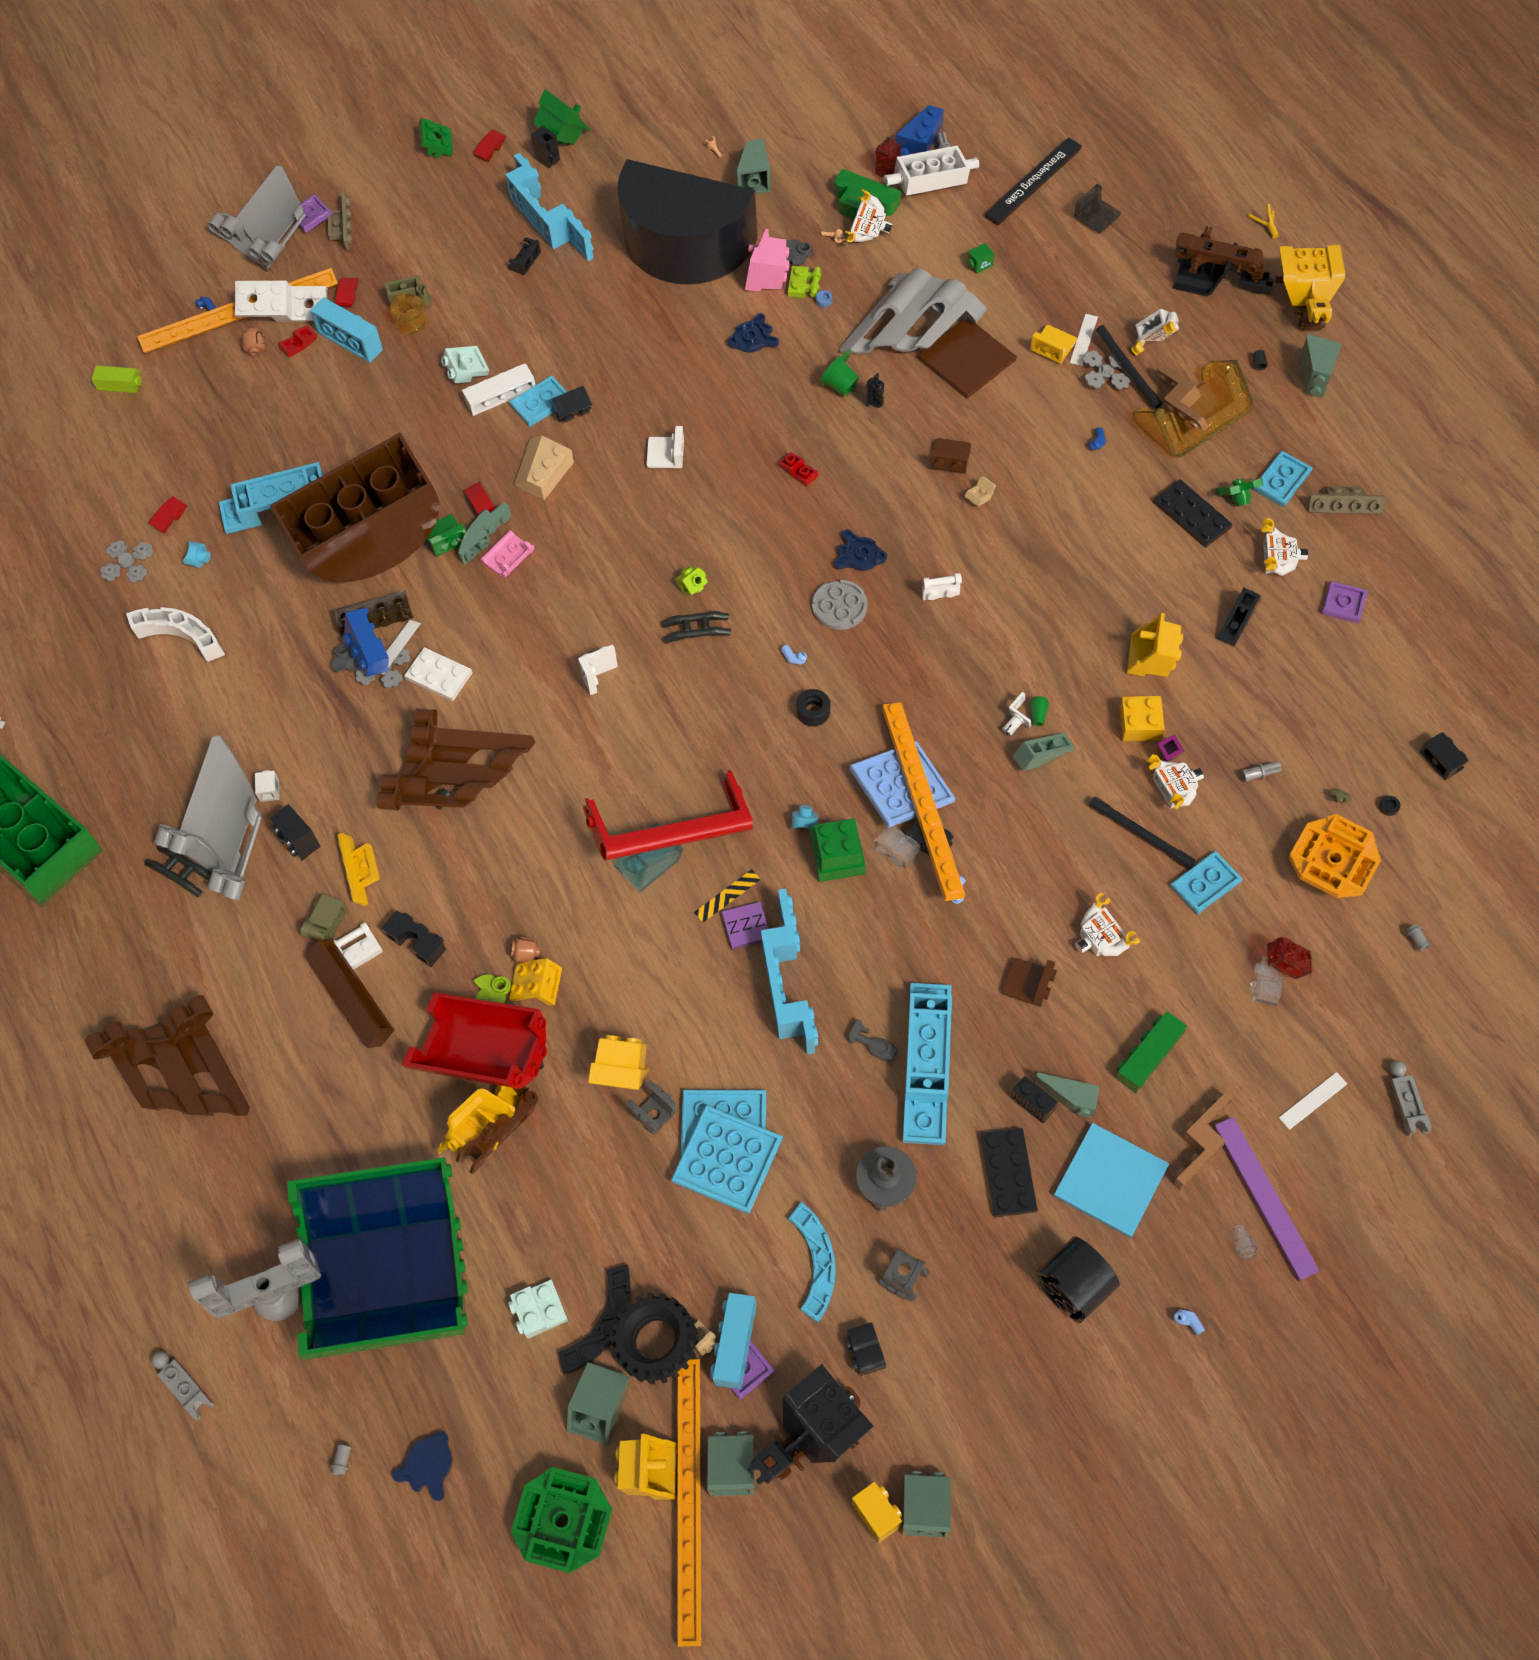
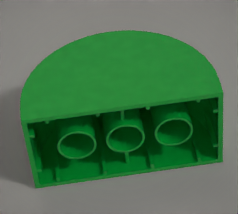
(38, 838)

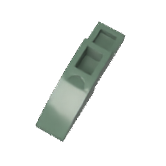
(478, 533)

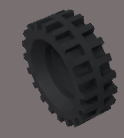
(633, 1321)

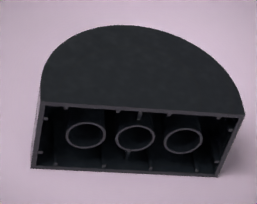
(684, 223)

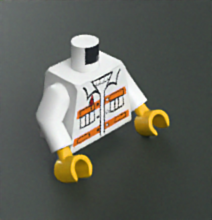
(868, 220)
(1155, 328)
(1280, 550)
(1175, 781)
(1102, 932)

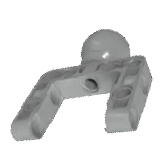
(272, 1293)

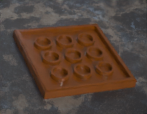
(967, 357)

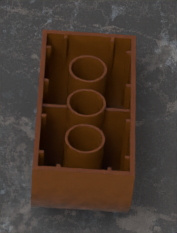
(361, 514)

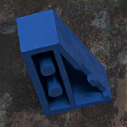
(922, 130)
(363, 643)

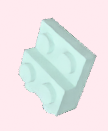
(464, 363)
(537, 1309)

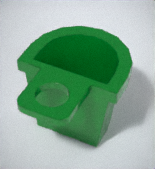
(840, 375)

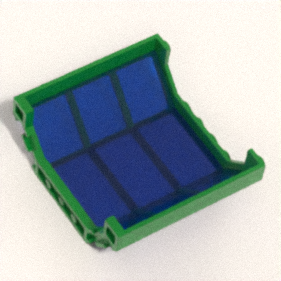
(382, 1256)

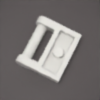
(941, 587)
(362, 950)

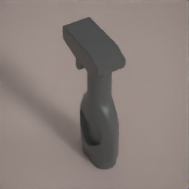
(877, 1046)

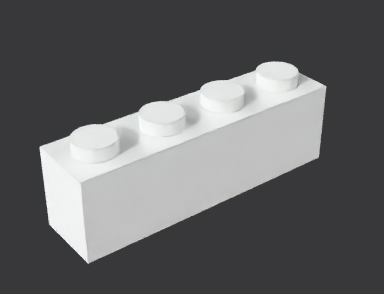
(498, 389)

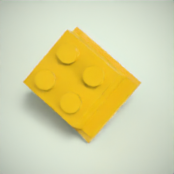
(1155, 648)
(619, 1063)
(647, 1467)

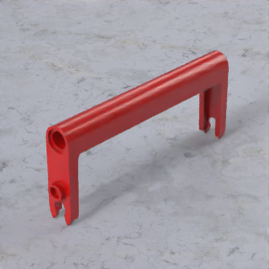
(672, 834)

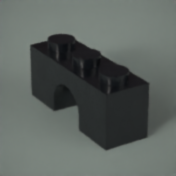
(401, 927)

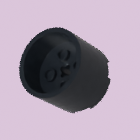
(1077, 1279)

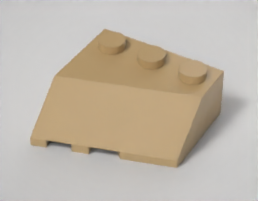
(543, 466)

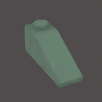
(1042, 750)
(1074, 1095)

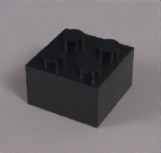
(294, 833)

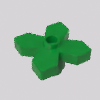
(1240, 490)

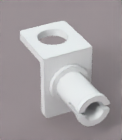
(1017, 717)

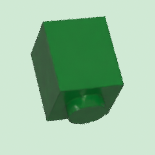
(980, 258)

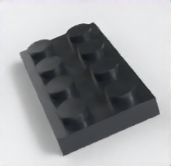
(1192, 513)
(1008, 1172)

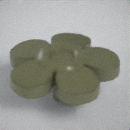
(1340, 795)

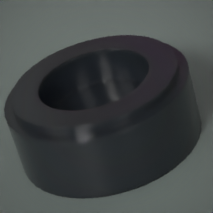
(1389, 805)

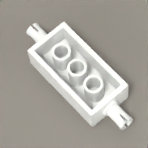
(931, 170)

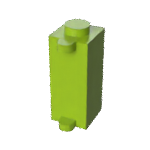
(116, 379)

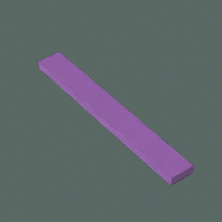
(1266, 1199)

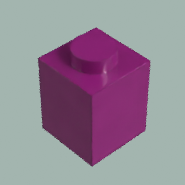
(1170, 748)

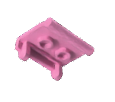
(507, 554)

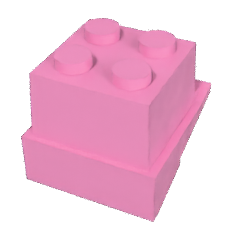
(767, 264)

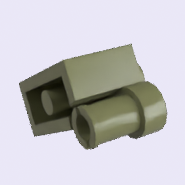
(408, 286)
(324, 919)

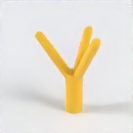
(1270, 224)

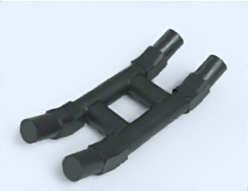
(705, 631)
(182, 878)

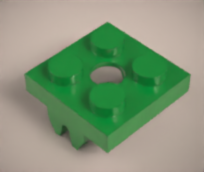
(428, 133)

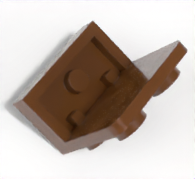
(950, 455)
(1029, 981)

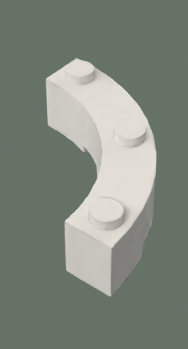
(177, 623)

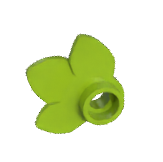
(489, 988)

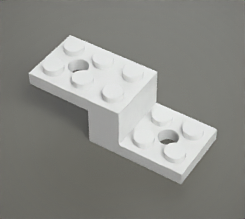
(276, 300)

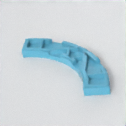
(823, 1261)

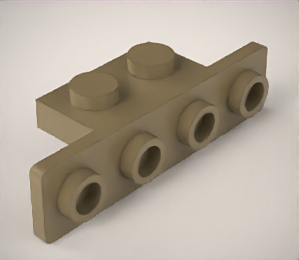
(339, 222)
(1346, 500)

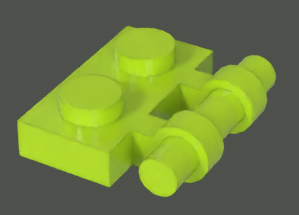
(798, 281)

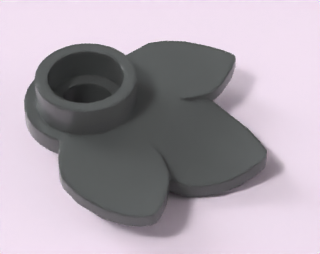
(798, 251)
(343, 659)

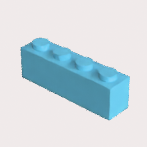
(734, 1341)

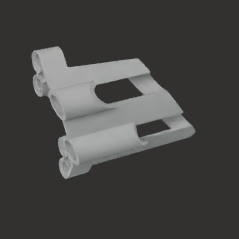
(909, 298)

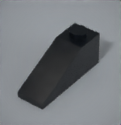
(1239, 616)

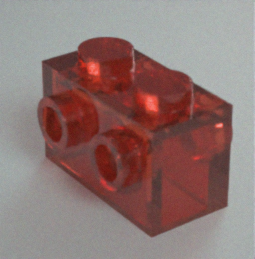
(886, 157)
(1289, 958)

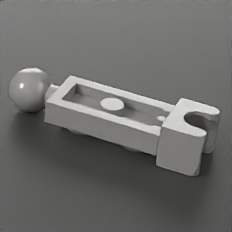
(1408, 1100)
(180, 1384)

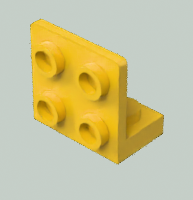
(1053, 343)
(536, 980)

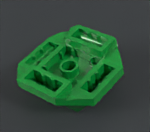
(558, 1495)

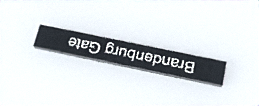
(1033, 181)

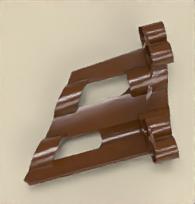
(440, 758)
(178, 1050)

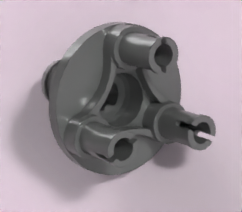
(881, 1188)

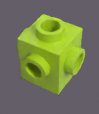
(691, 580)

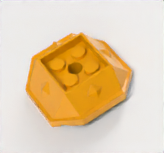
(1337, 840)

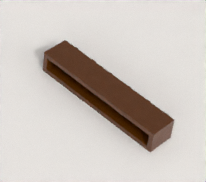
(349, 993)

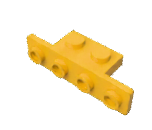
(359, 867)

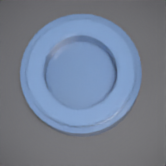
(823, 298)

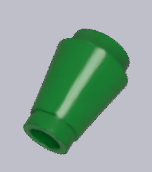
(1039, 710)

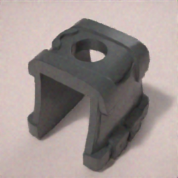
(660, 1101)
(903, 1284)

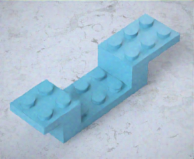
(554, 226)
(259, 493)
(778, 946)
(927, 1064)

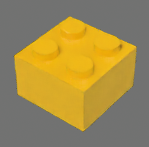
(1141, 718)
(877, 1512)

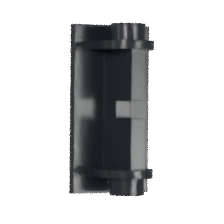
(875, 392)

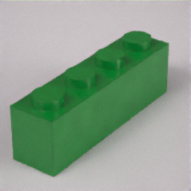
(1150, 1052)

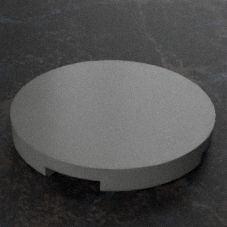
(839, 604)

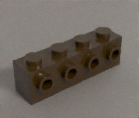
(381, 610)

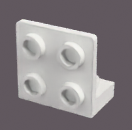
(666, 451)
(595, 664)

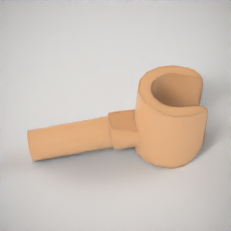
(711, 145)
(838, 235)

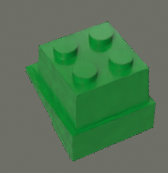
(559, 118)
(837, 850)

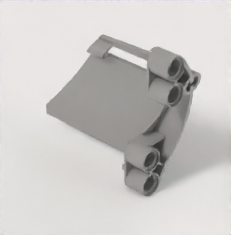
(262, 220)
(217, 821)

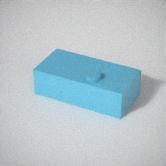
(346, 329)

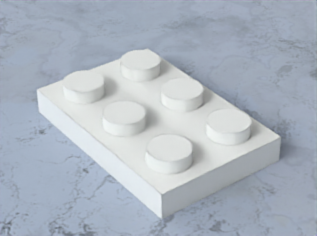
(438, 674)

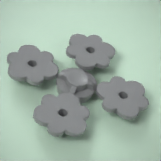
(1105, 371)
(126, 560)
(390, 678)

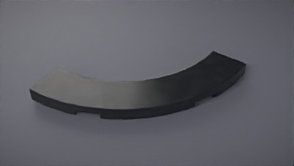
(599, 1339)

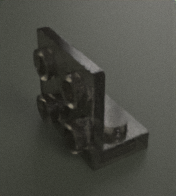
(1094, 211)

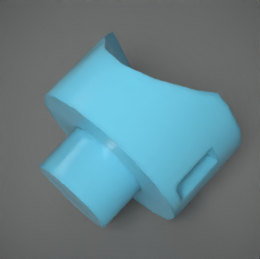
(196, 554)
(804, 817)

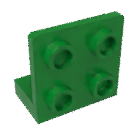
(446, 535)

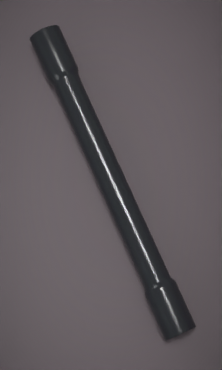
(1149, 394)
(1178, 855)

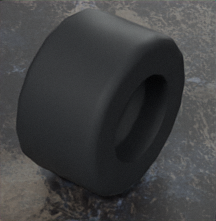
(809, 697)

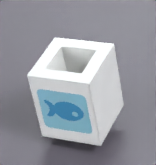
(267, 786)

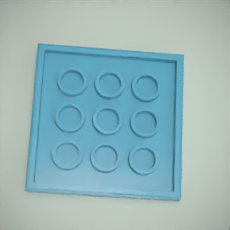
(743, 1104)
(727, 1159)
(1111, 1180)

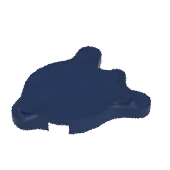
(753, 335)
(859, 553)
(427, 1465)

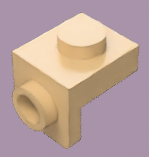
(982, 492)
(706, 1339)

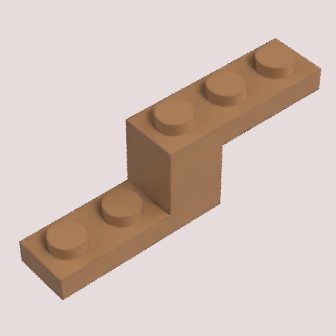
(1182, 398)
(1203, 1139)

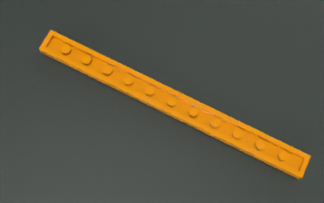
(217, 317)
(923, 802)
(689, 1506)

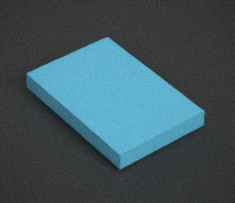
(535, 403)
(1283, 478)
(1206, 882)

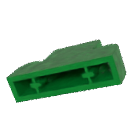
(849, 187)

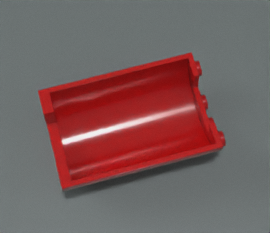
(481, 1041)

